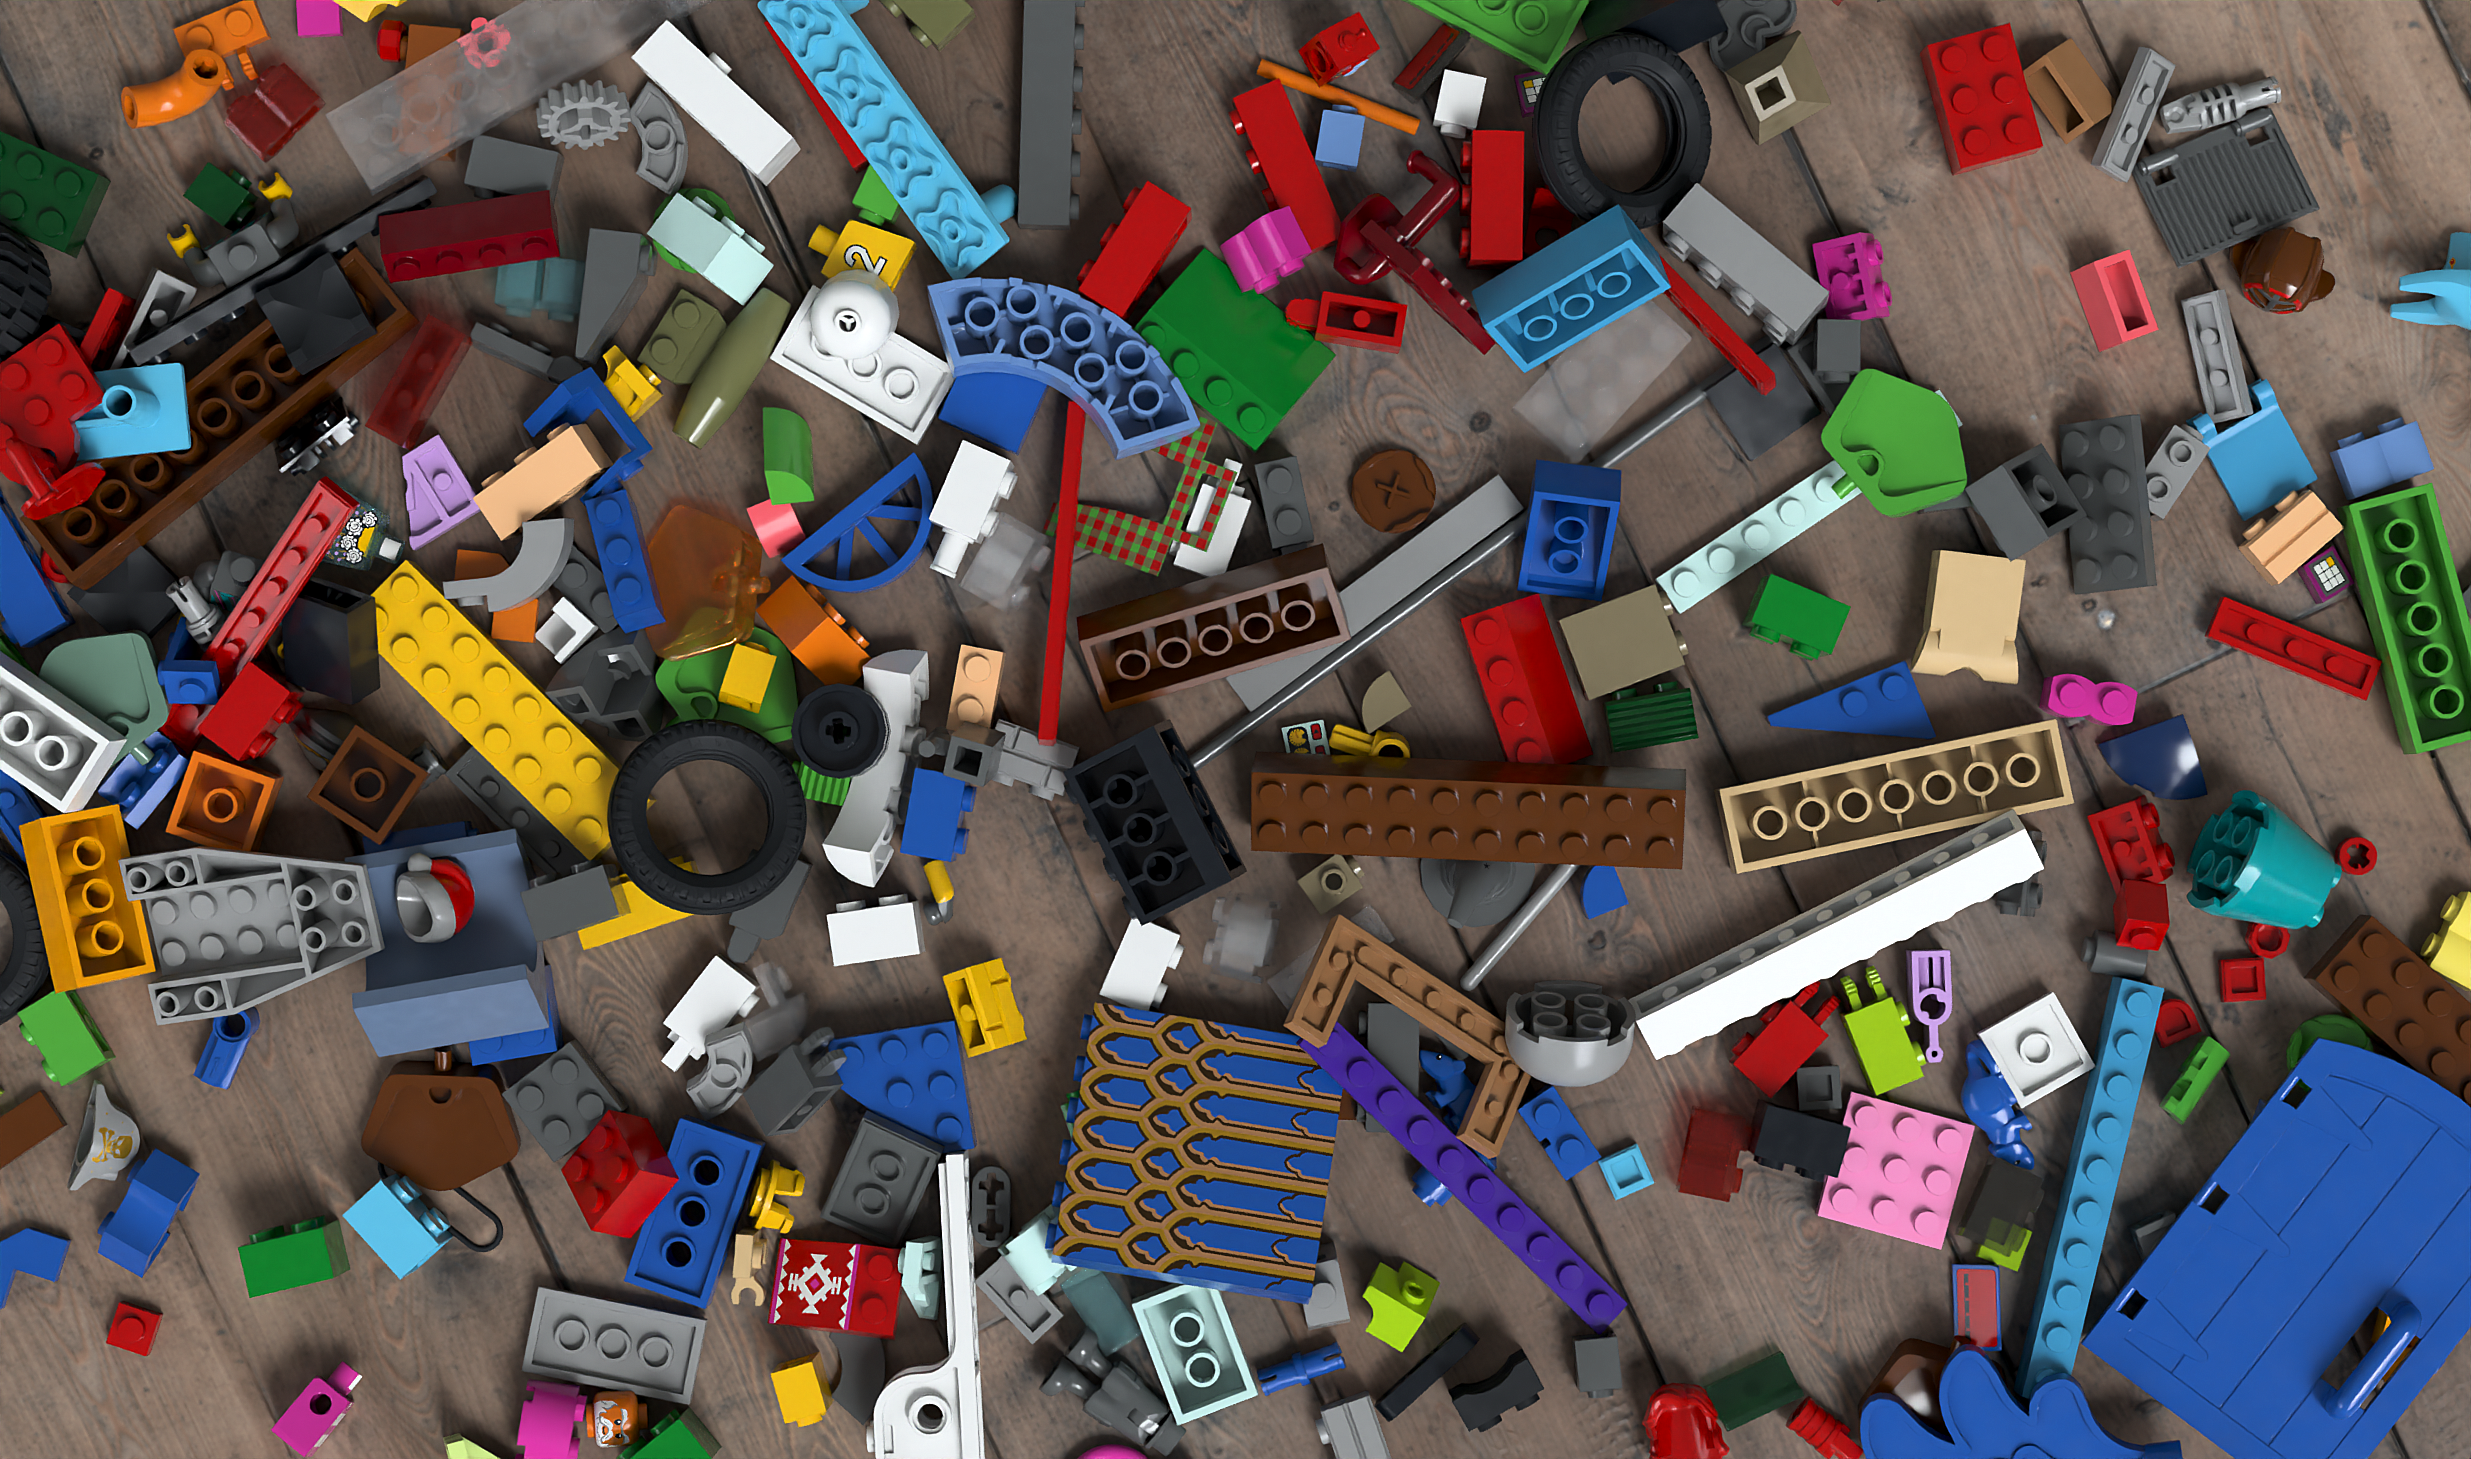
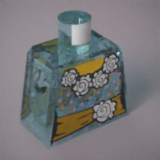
(364, 539)

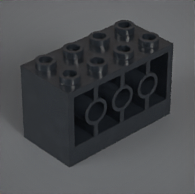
(1181, 817)

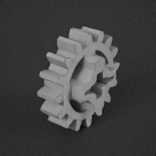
(583, 114)

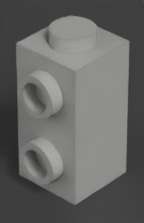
(2172, 466)

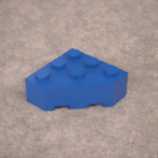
(912, 1080)

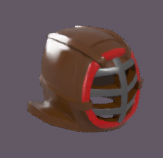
(2282, 271)

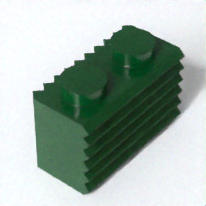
(1650, 718)

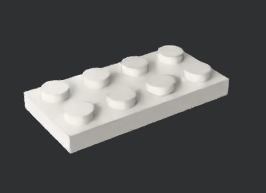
(893, 386)

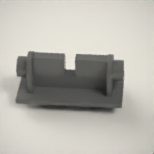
(2028, 893)

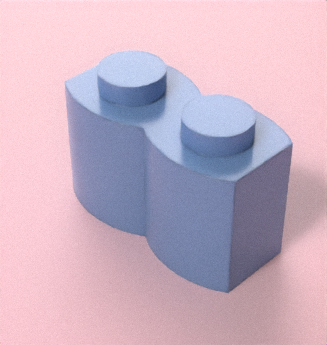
(2381, 459)

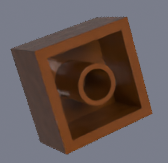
(369, 784)

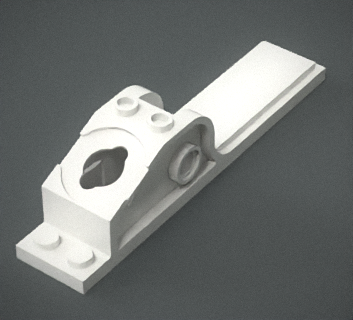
(953, 1383)

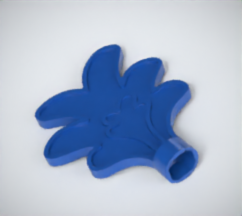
(1993, 1425)

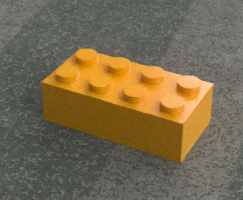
(82, 900)

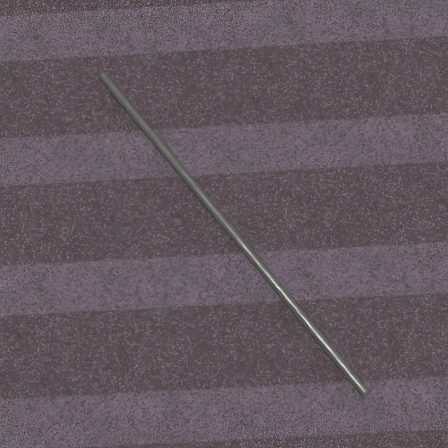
(1446, 578)

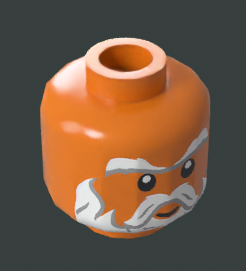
(615, 1418)

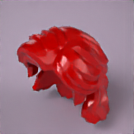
(1683, 1424)

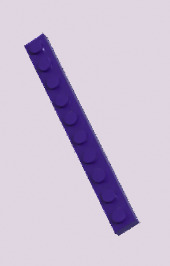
(1467, 1178)

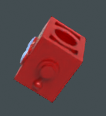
(1339, 49)

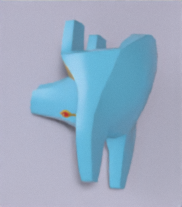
(2448, 285)

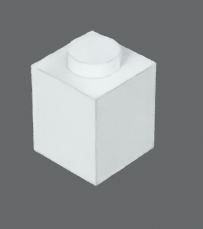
(1459, 103)

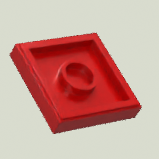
(106, 328)

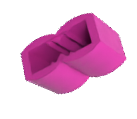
(1266, 250)
(2079, 697)

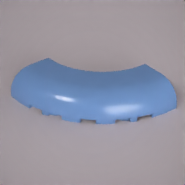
(1068, 346)

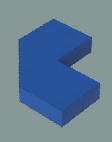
(32, 1253)

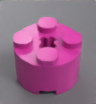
(549, 1421)

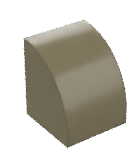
(1382, 702)

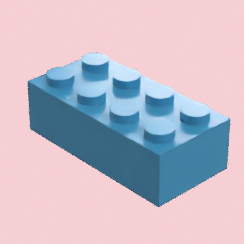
(1571, 289)

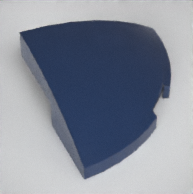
(2158, 760)

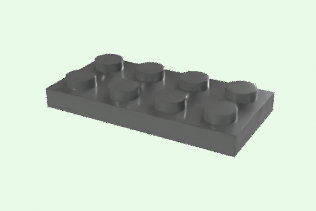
(2108, 477)

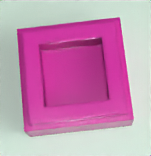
(319, 18)

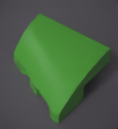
(2197, 1074)

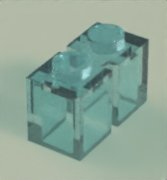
(521, 285)

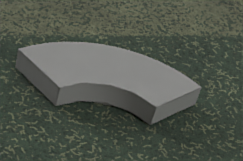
(662, 140)
(725, 1073)

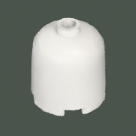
(864, 298)

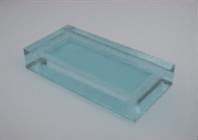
(1101, 1309)

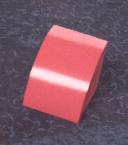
(777, 527)

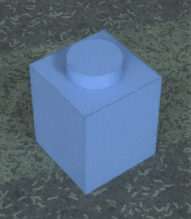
(1340, 138)

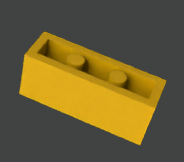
(644, 913)

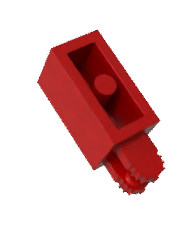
(1350, 321)
(1782, 1041)

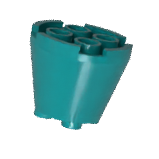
(2260, 866)

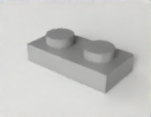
(1025, 1309)

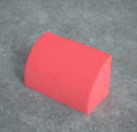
(2114, 300)

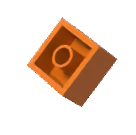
(224, 802)

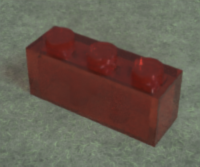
(419, 382)

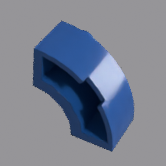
(141, 1223)

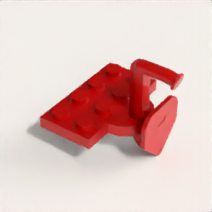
(40, 399)

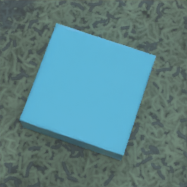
(1625, 1171)

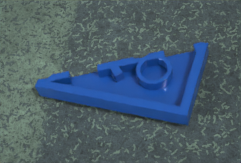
(1875, 704)

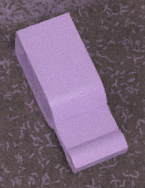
(1929, 974)

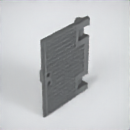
(2224, 188)

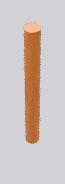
(1339, 97)

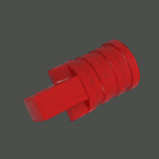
(1823, 1431)

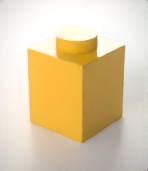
(747, 677)

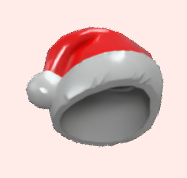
(434, 899)

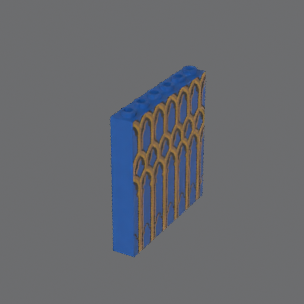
(1196, 1155)

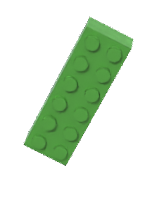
(2413, 614)

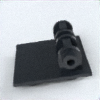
(297, 444)

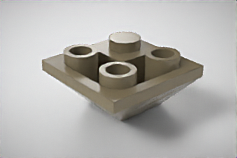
(1778, 87)

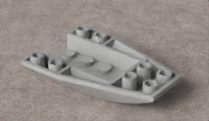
(247, 925)

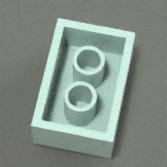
(1194, 1349)

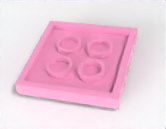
(1897, 1171)

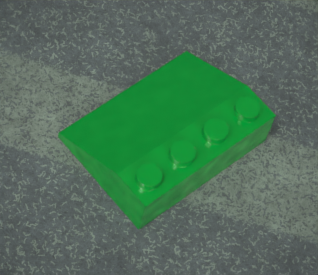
(1232, 350)

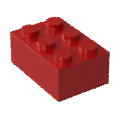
(1981, 99)
(1492, 199)
(1134, 250)

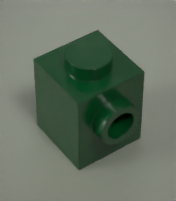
(223, 196)

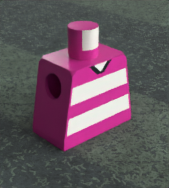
(303, 1424)

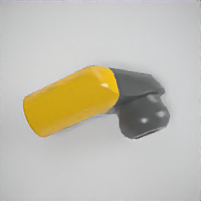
(942, 891)

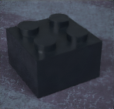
(1797, 1139)

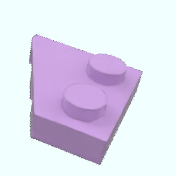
(436, 493)

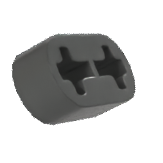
(980, 1206)

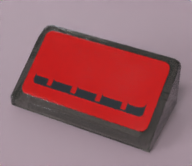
(1431, 62)

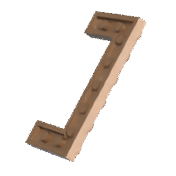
(1354, 954)

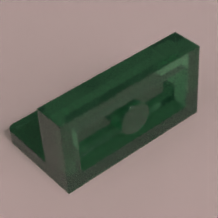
(1754, 1391)

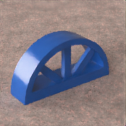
(855, 514)

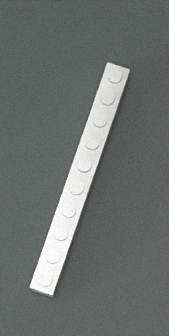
(1836, 934)

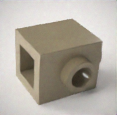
(1332, 882)

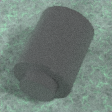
(2113, 960)

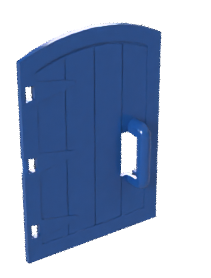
(2322, 1220)

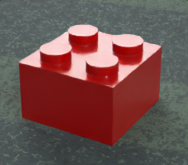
(252, 712)
(619, 1174)

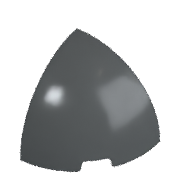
(612, 685)

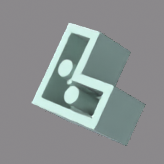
(712, 246)

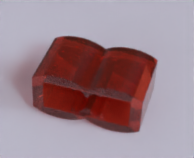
(273, 112)
(1712, 1153)

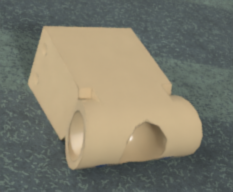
(1971, 616)

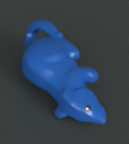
(1452, 1092)
(1988, 1105)

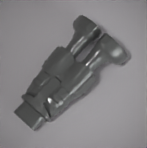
(1118, 1400)

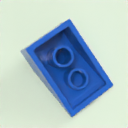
(1569, 530)

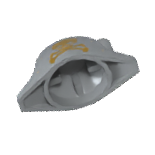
(105, 1141)

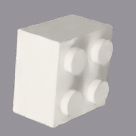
(875, 932)

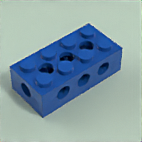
(723, 1201)

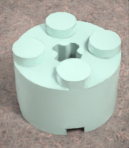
(1028, 1253)

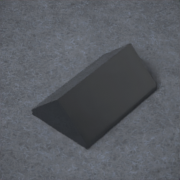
(1671, 22)

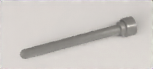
(1517, 925)

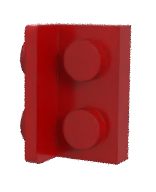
(2132, 842)

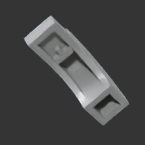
(536, 568)

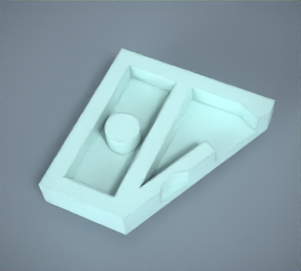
(922, 1274)

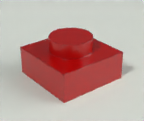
(134, 1328)

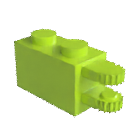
(1880, 1036)

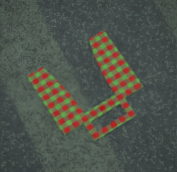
(1143, 541)

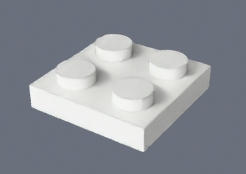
(2036, 1049)

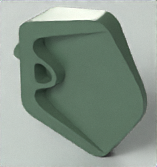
(115, 682)

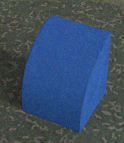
(1601, 891)

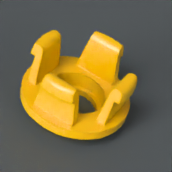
(770, 1182)

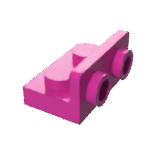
(1853, 277)

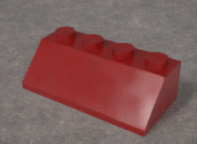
(1525, 683)

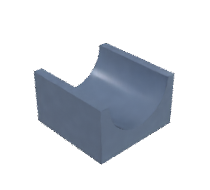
(476, 982)

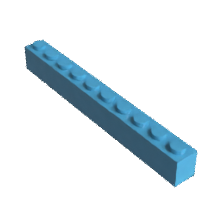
(2089, 1182)

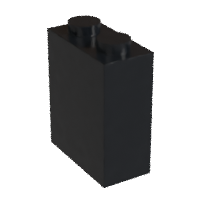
(332, 641)

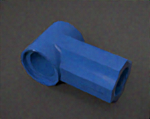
(226, 1049)

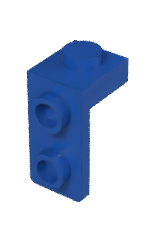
(184, 678)

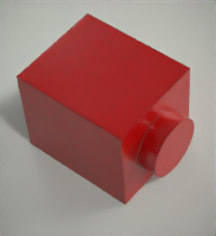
(2141, 915)

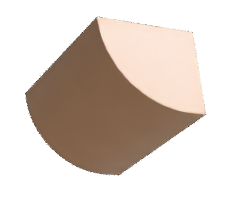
(2068, 91)

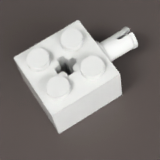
(969, 502)

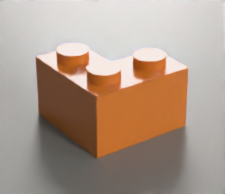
(815, 632)

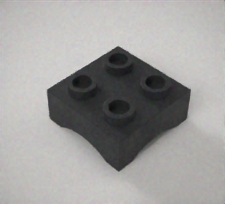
(316, 314)
(131, 595)
(1484, 1401)

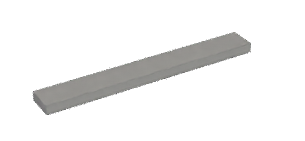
(1393, 581)

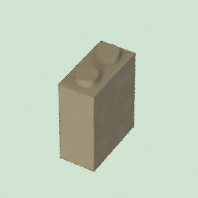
(1622, 641)

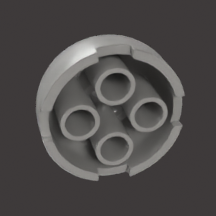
(1564, 1053)

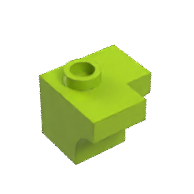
(1398, 1302)

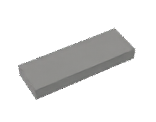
(2133, 114)
(2217, 356)

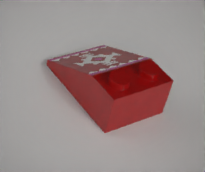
(837, 1288)

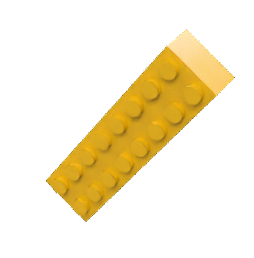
(496, 706)

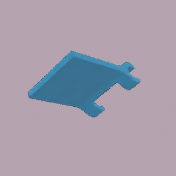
(2256, 454)

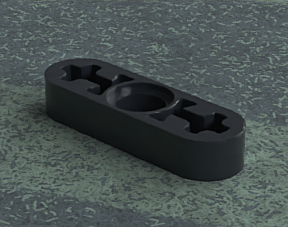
(1426, 1372)

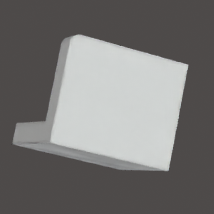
(566, 630)

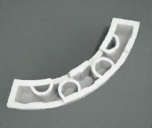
(881, 796)

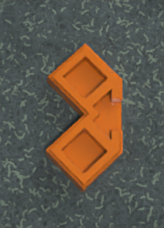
(510, 625)

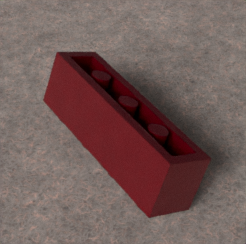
(469, 236)

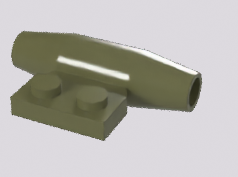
(713, 357)

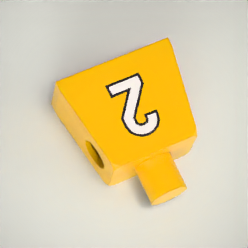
(864, 249)

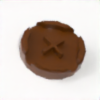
(1393, 491)

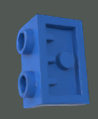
(140, 787)

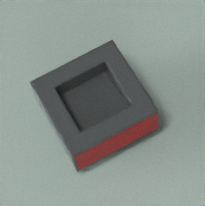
(1818, 1087)

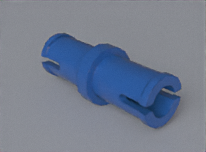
(1301, 1368)

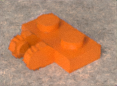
(227, 33)

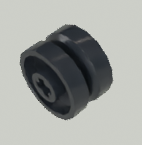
(815, 731)

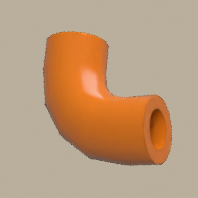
(176, 94)

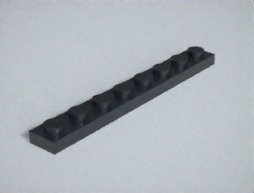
(229, 302)

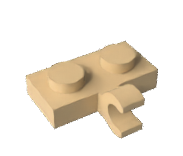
(749, 1256)

